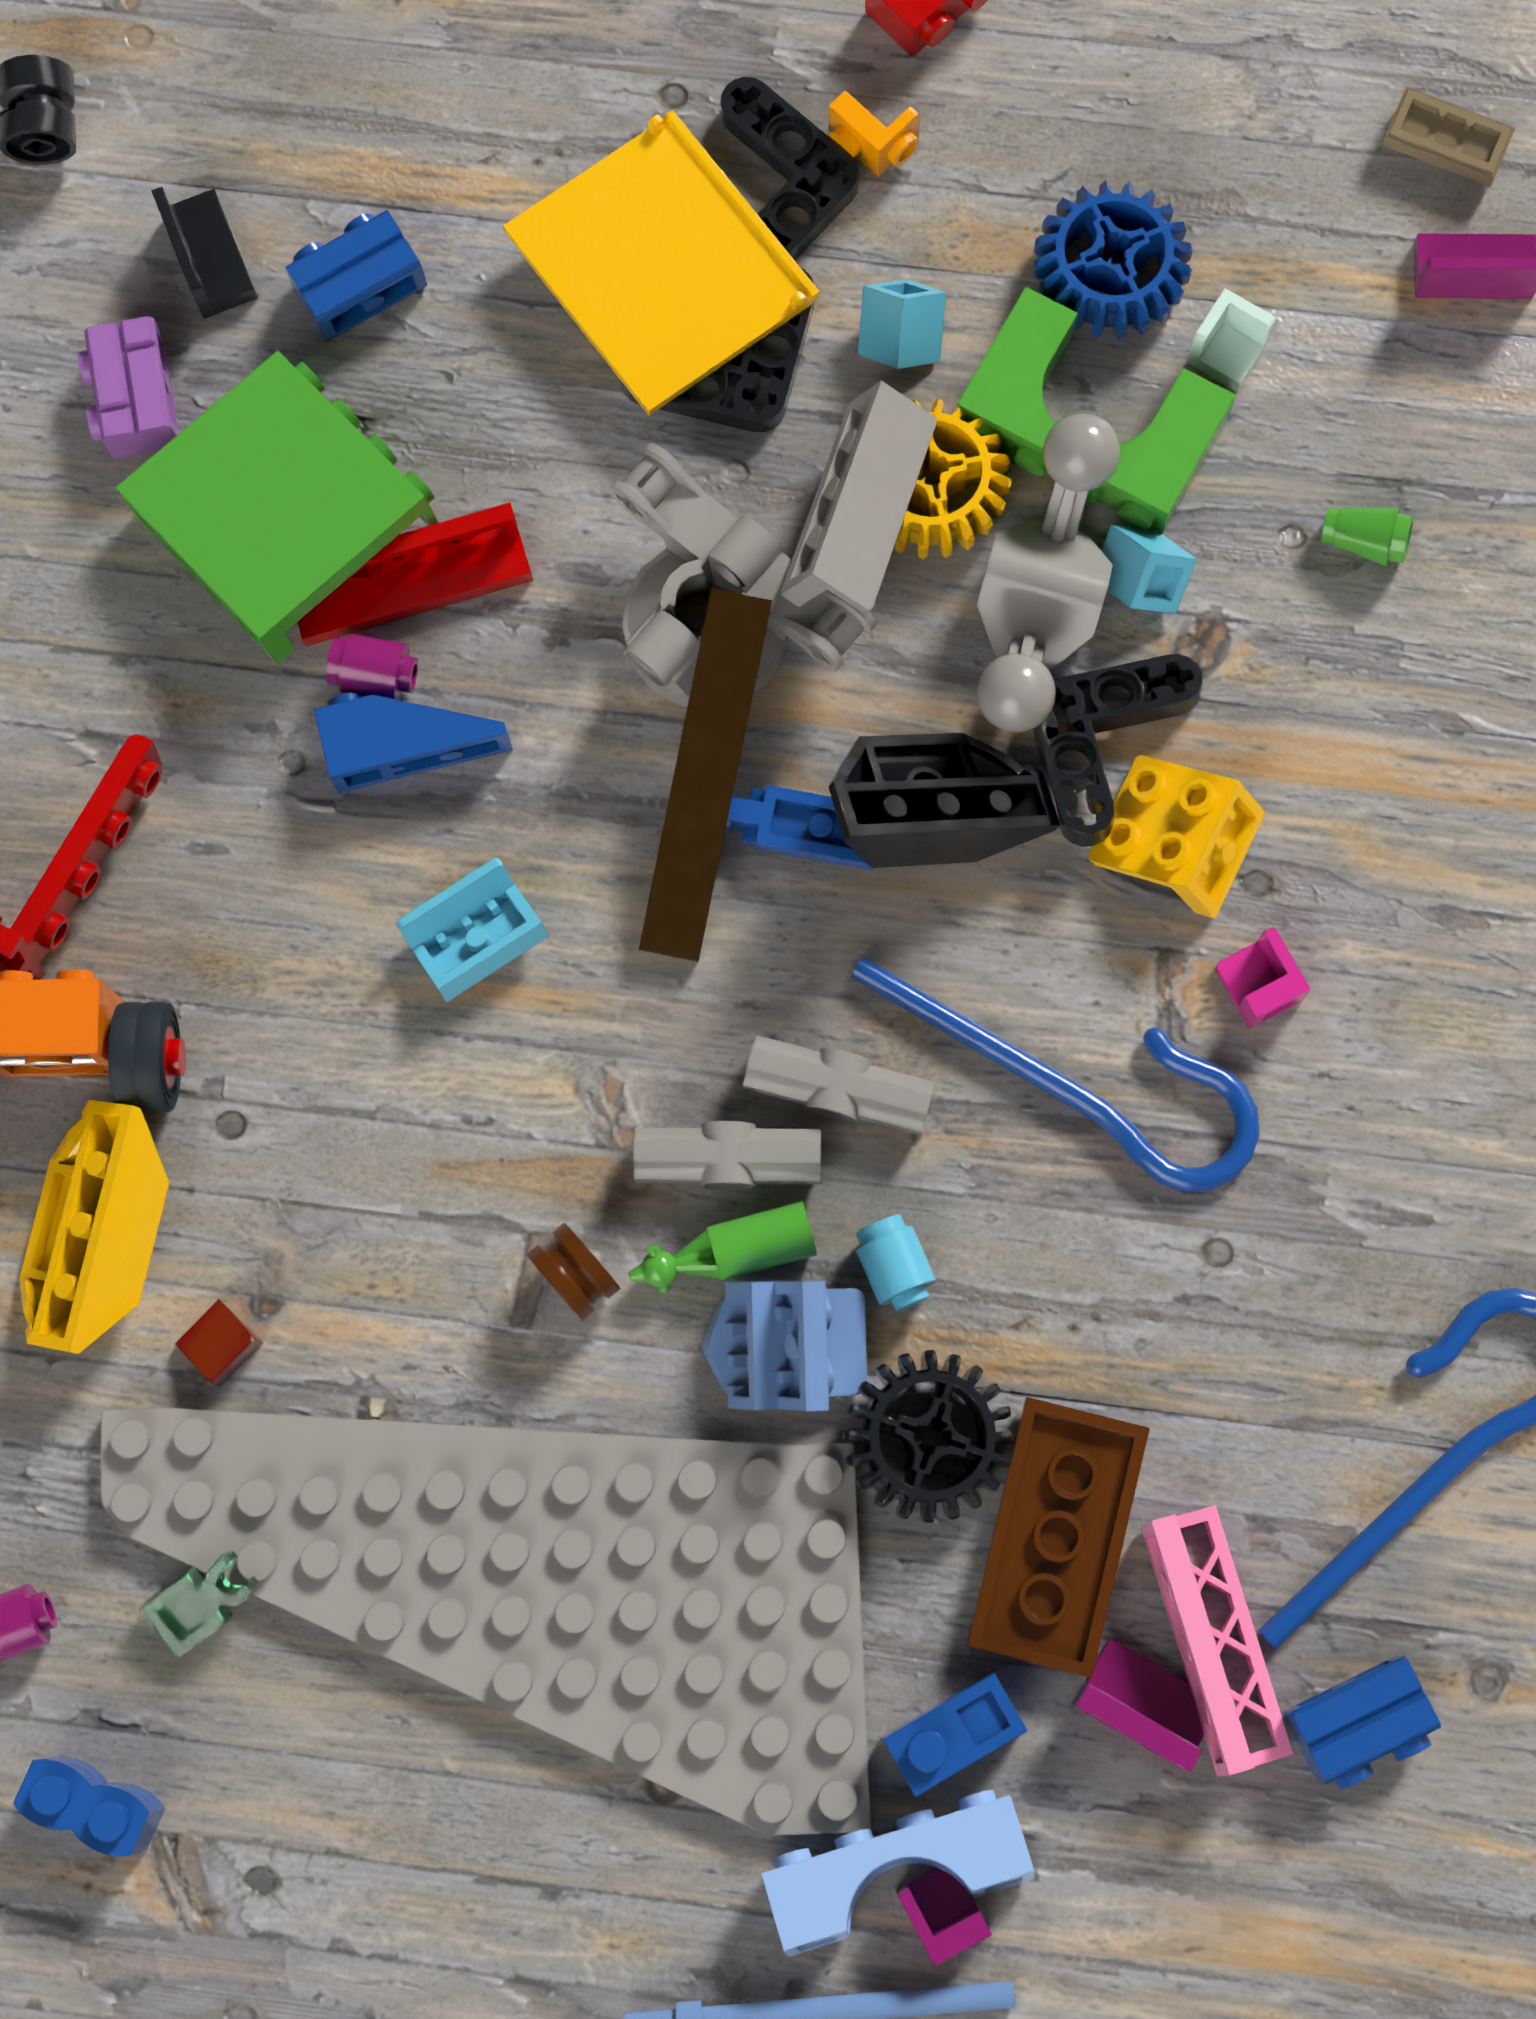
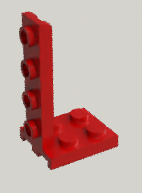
(76, 865)

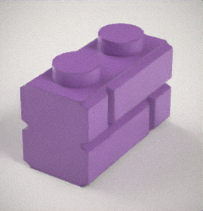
(129, 386)

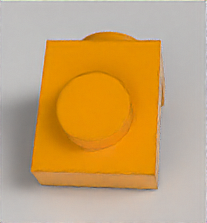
(868, 138)

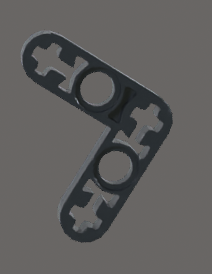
(800, 169)
(738, 384)
(1089, 716)

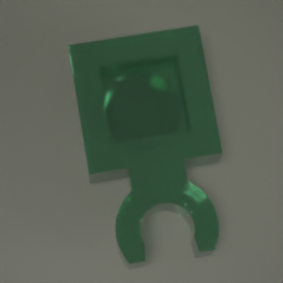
(194, 1607)

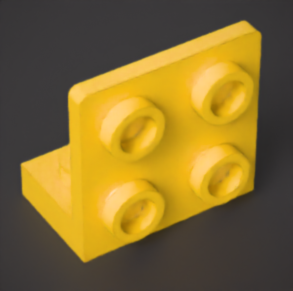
(1180, 831)

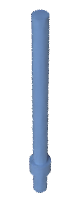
(853, 2006)

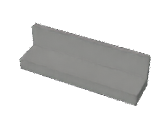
(861, 499)

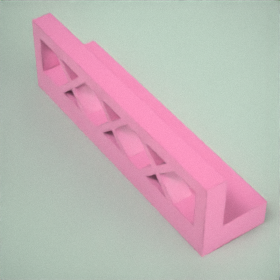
(1198, 1646)

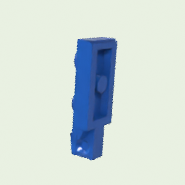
(792, 825)

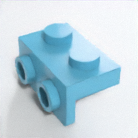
(471, 929)

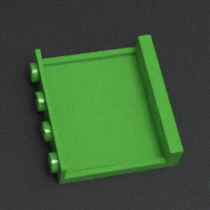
(275, 499)

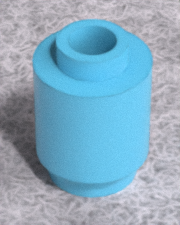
(895, 1263)

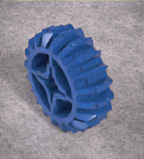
(1148, 237)

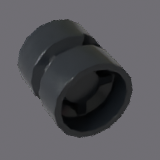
(37, 110)

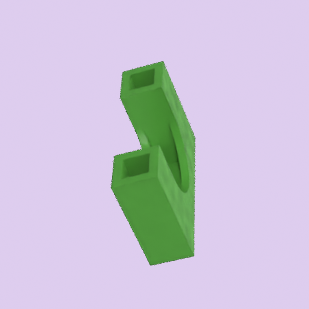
(1152, 466)

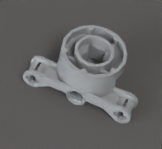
(718, 551)

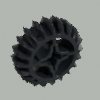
(918, 1465)

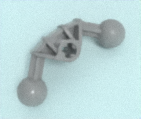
(1046, 580)

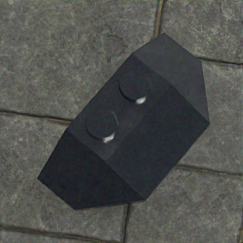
(937, 800)

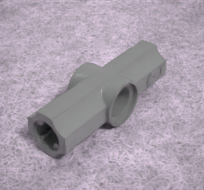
(838, 1085)
(727, 1155)

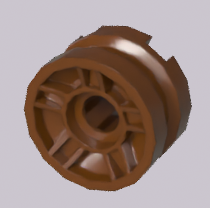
(573, 1271)

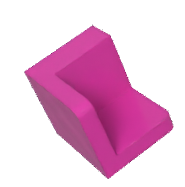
(1262, 979)

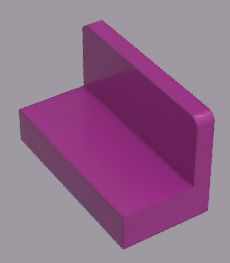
(1475, 266)
(1143, 1705)

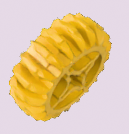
(974, 464)

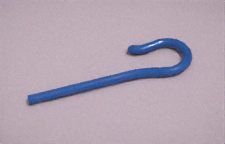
(1085, 1100)
(1434, 1479)

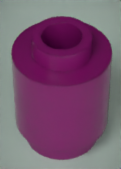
(371, 666)
(24, 1620)

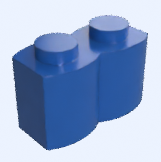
(76, 1796)

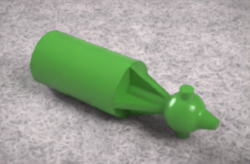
(733, 1248)

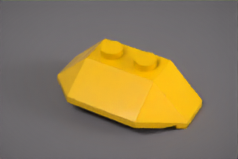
(93, 1229)

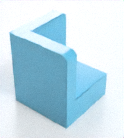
(901, 323)
(1147, 568)

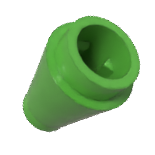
(1369, 533)

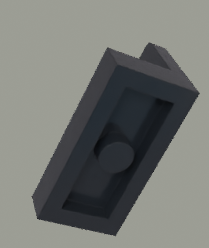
(206, 251)

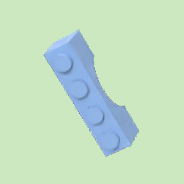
(819, 1893)

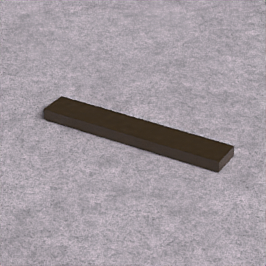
(705, 774)

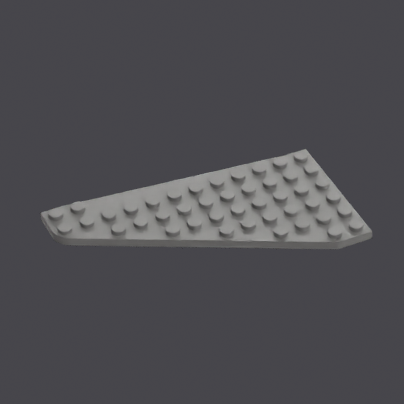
(602, 1586)

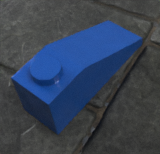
(391, 739)

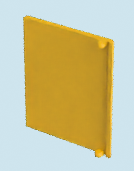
(661, 262)

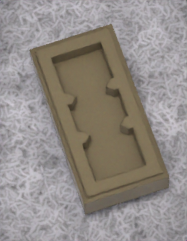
(1448, 136)

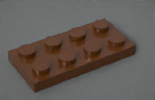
(1058, 1537)

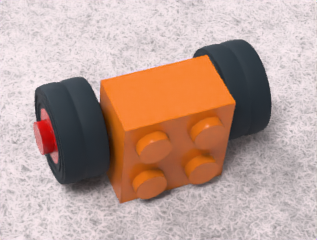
(87, 1030)

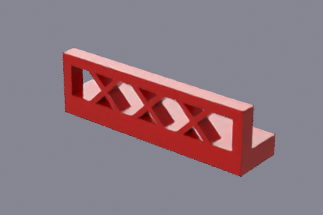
(424, 573)

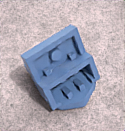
(787, 1344)

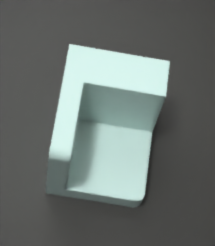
(1231, 340)

